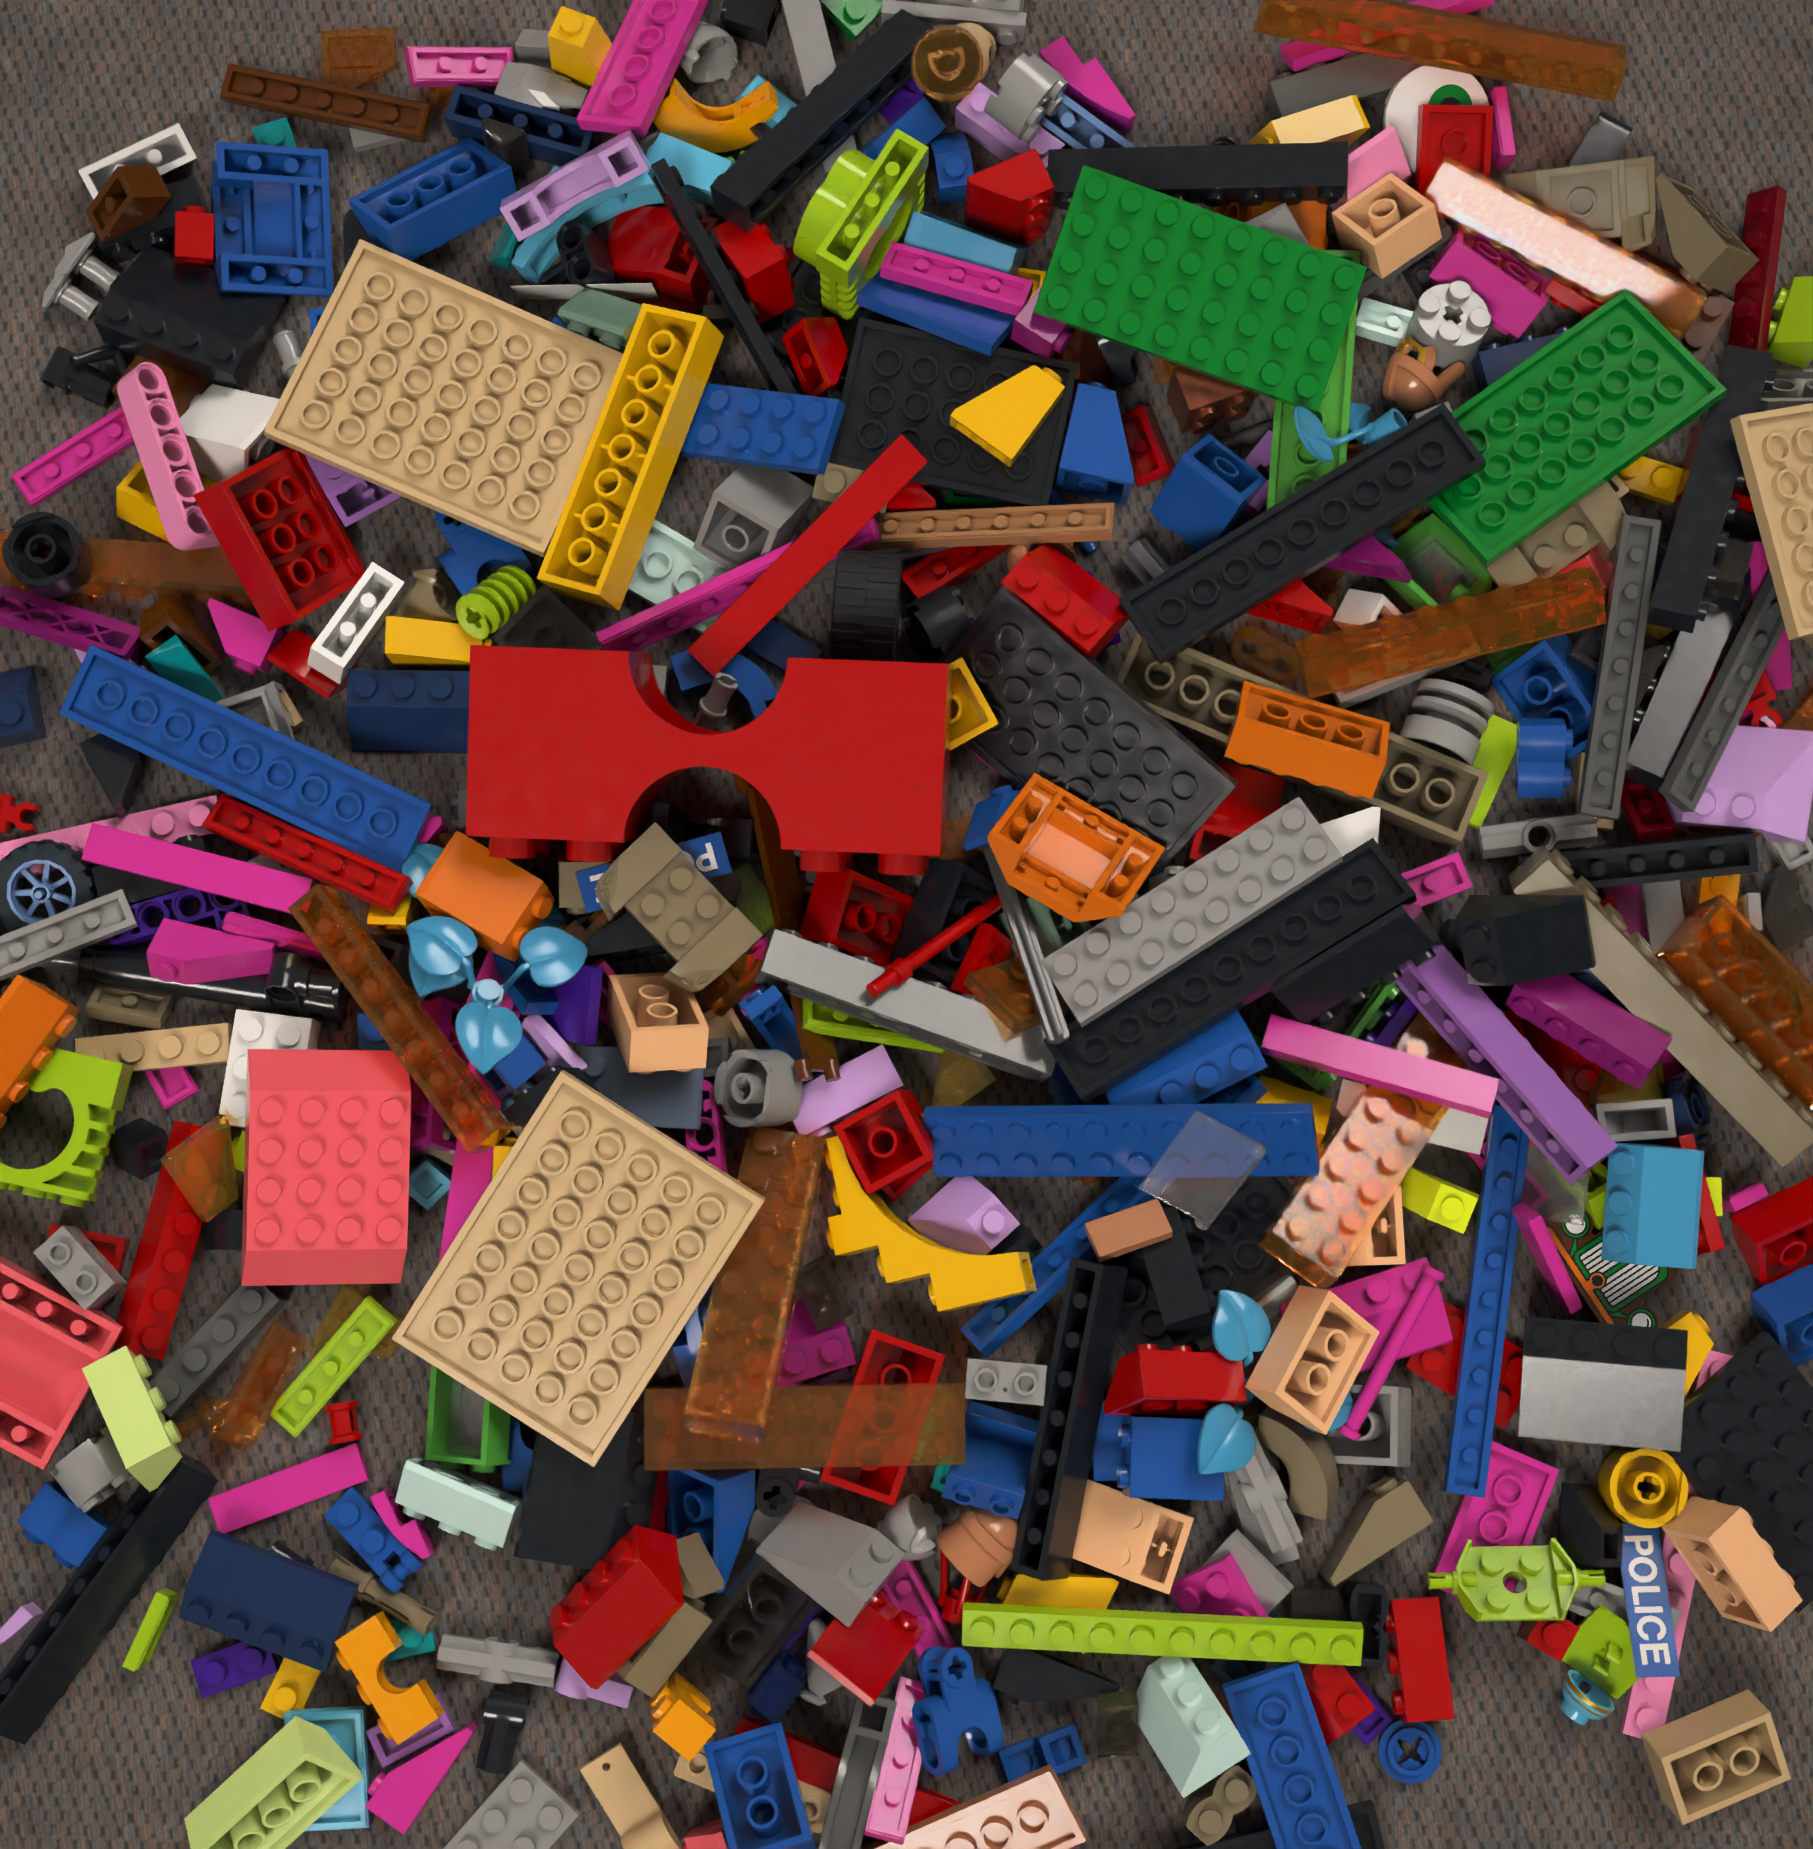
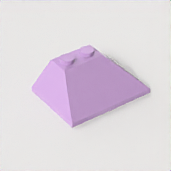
(1758, 786)

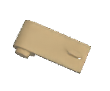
(629, 1801)

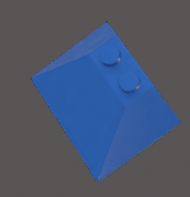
(271, 219)

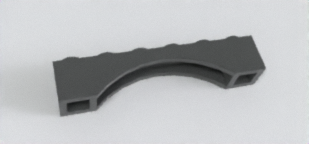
(857, 1773)

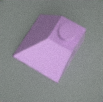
(964, 1217)

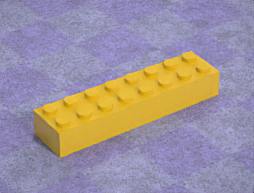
(631, 456)

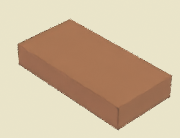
(1128, 1230)

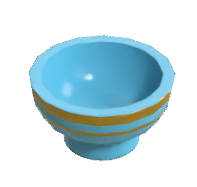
(1582, 1706)

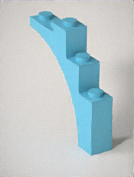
(694, 164)

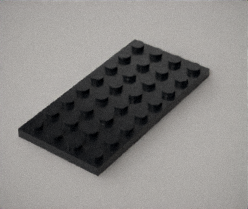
(1084, 729)

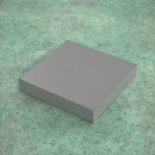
(1261, 1575)

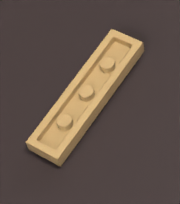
(162, 1047)

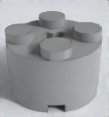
(1026, 95)
(1452, 321)
(758, 1088)
(92, 1472)

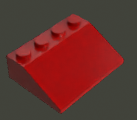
(281, 537)

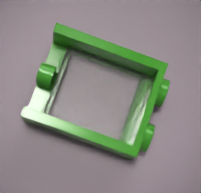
(1438, 565)
(464, 1427)

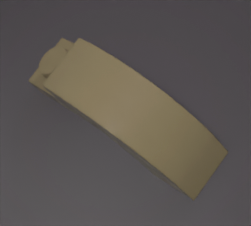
(1306, 1458)

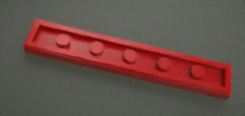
(308, 853)

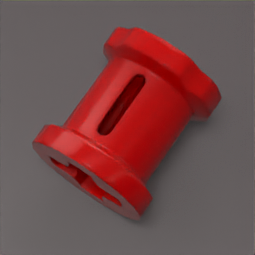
(343, 1422)

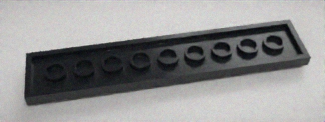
(1302, 533)
(1231, 972)

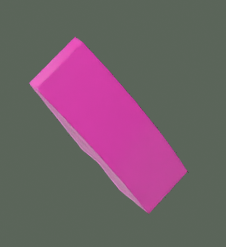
(1089, 86)

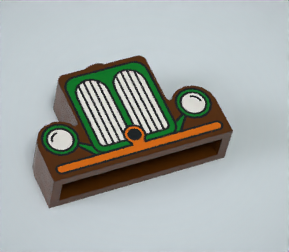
(1606, 1288)

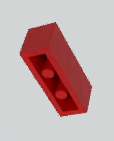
(1418, 1660)

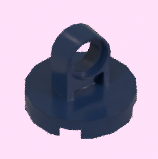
(1689, 1107)

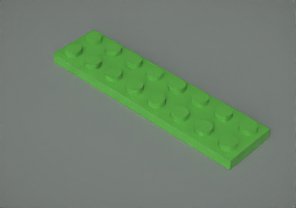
(1290, 461)

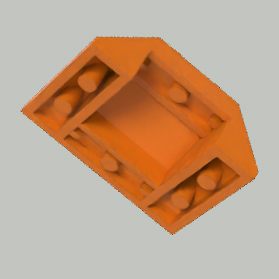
(1070, 853)

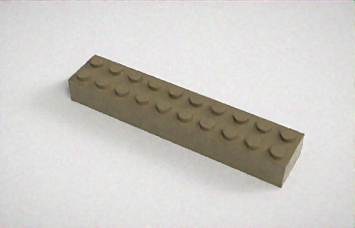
(1417, 786)
(1655, 996)

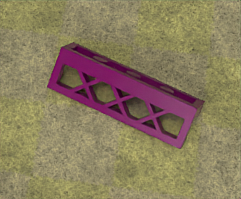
(68, 624)
(426, 1123)

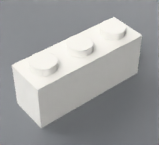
(163, 149)
(355, 623)

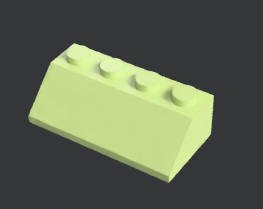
(275, 1792)

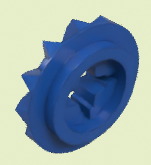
(1409, 1770)

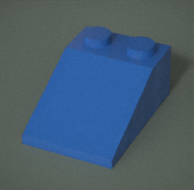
(715, 1506)
(759, 1791)

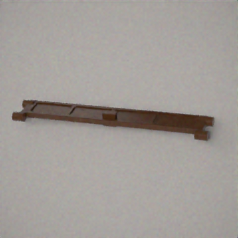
(788, 913)

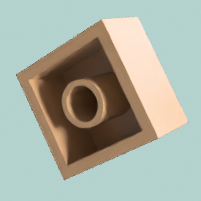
(1387, 225)

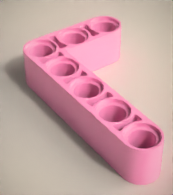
(165, 456)

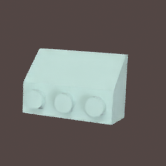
(458, 1502)
(1186, 1724)

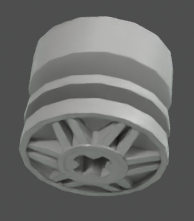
(1448, 719)

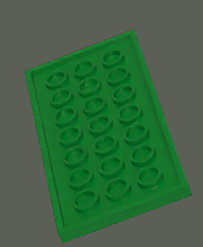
(1199, 289)
(1571, 423)

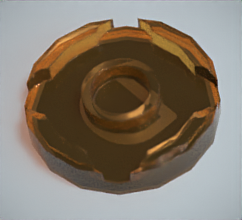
(947, 62)

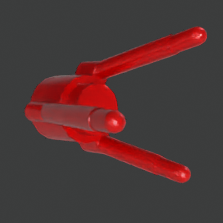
(953, 1602)

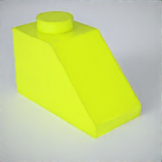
(1438, 1199)

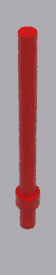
(902, 969)

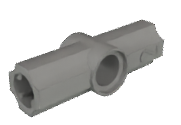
(1512, 837)
(1267, 1501)
(498, 1660)

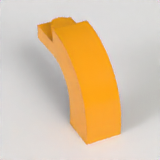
(715, 127)

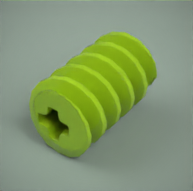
(494, 601)

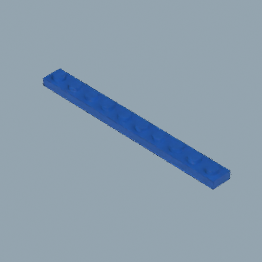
(1486, 1307)
(1003, 1317)

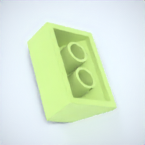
(135, 1415)

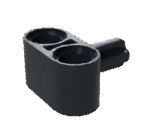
(582, 258)

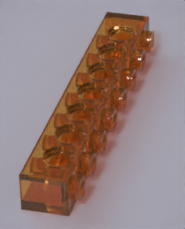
(401, 1019)

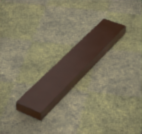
(327, 103)

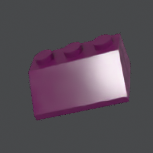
(814, 1352)

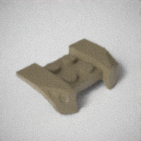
(1602, 197)
(1564, 540)
(676, 909)

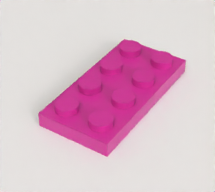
(1507, 1515)

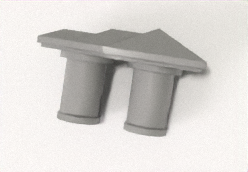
(540, 88)
(78, 260)

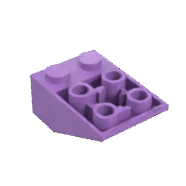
(349, 494)

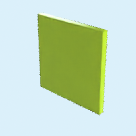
(1603, 1652)

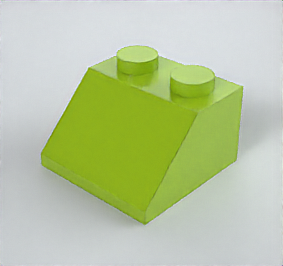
(1792, 326)

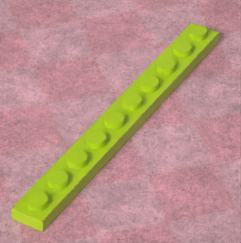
(1162, 1634)

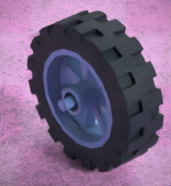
(50, 854)

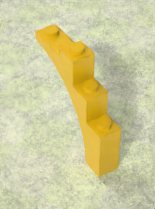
(905, 1255)

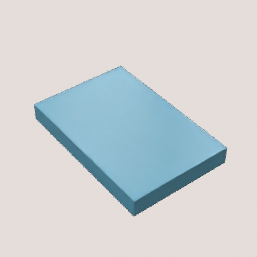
(348, 1730)

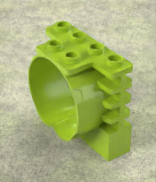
(859, 216)
(96, 1094)

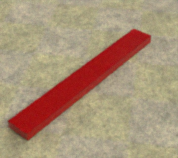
(807, 555)

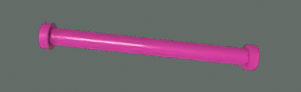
(1391, 1352)

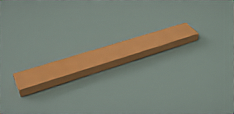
(995, 526)

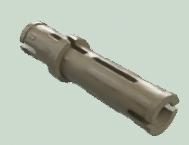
(374, 1591)

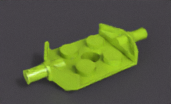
(1544, 1571)

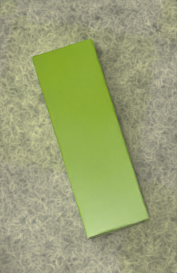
(1493, 757)

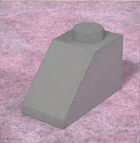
(1637, 1120)

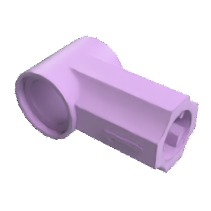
(613, 1691)

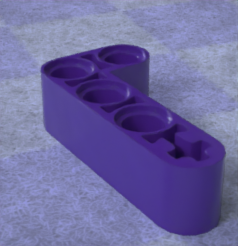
(174, 908)

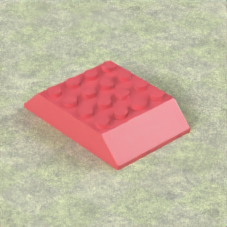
(325, 1167)
(42, 1357)

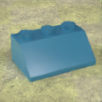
(963, 243)
(1653, 1205)

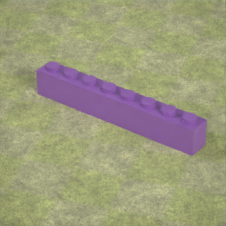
(1496, 1049)

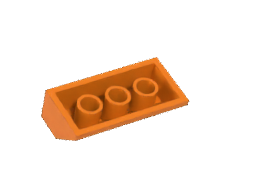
(1308, 740)
(29, 1029)

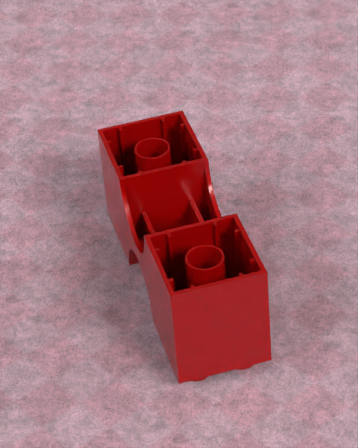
(589, 742)

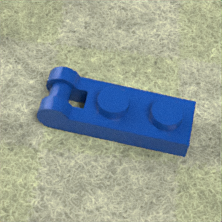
(370, 1537)

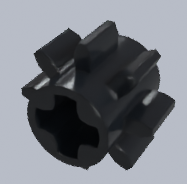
(1473, 675)

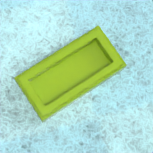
(151, 1629)

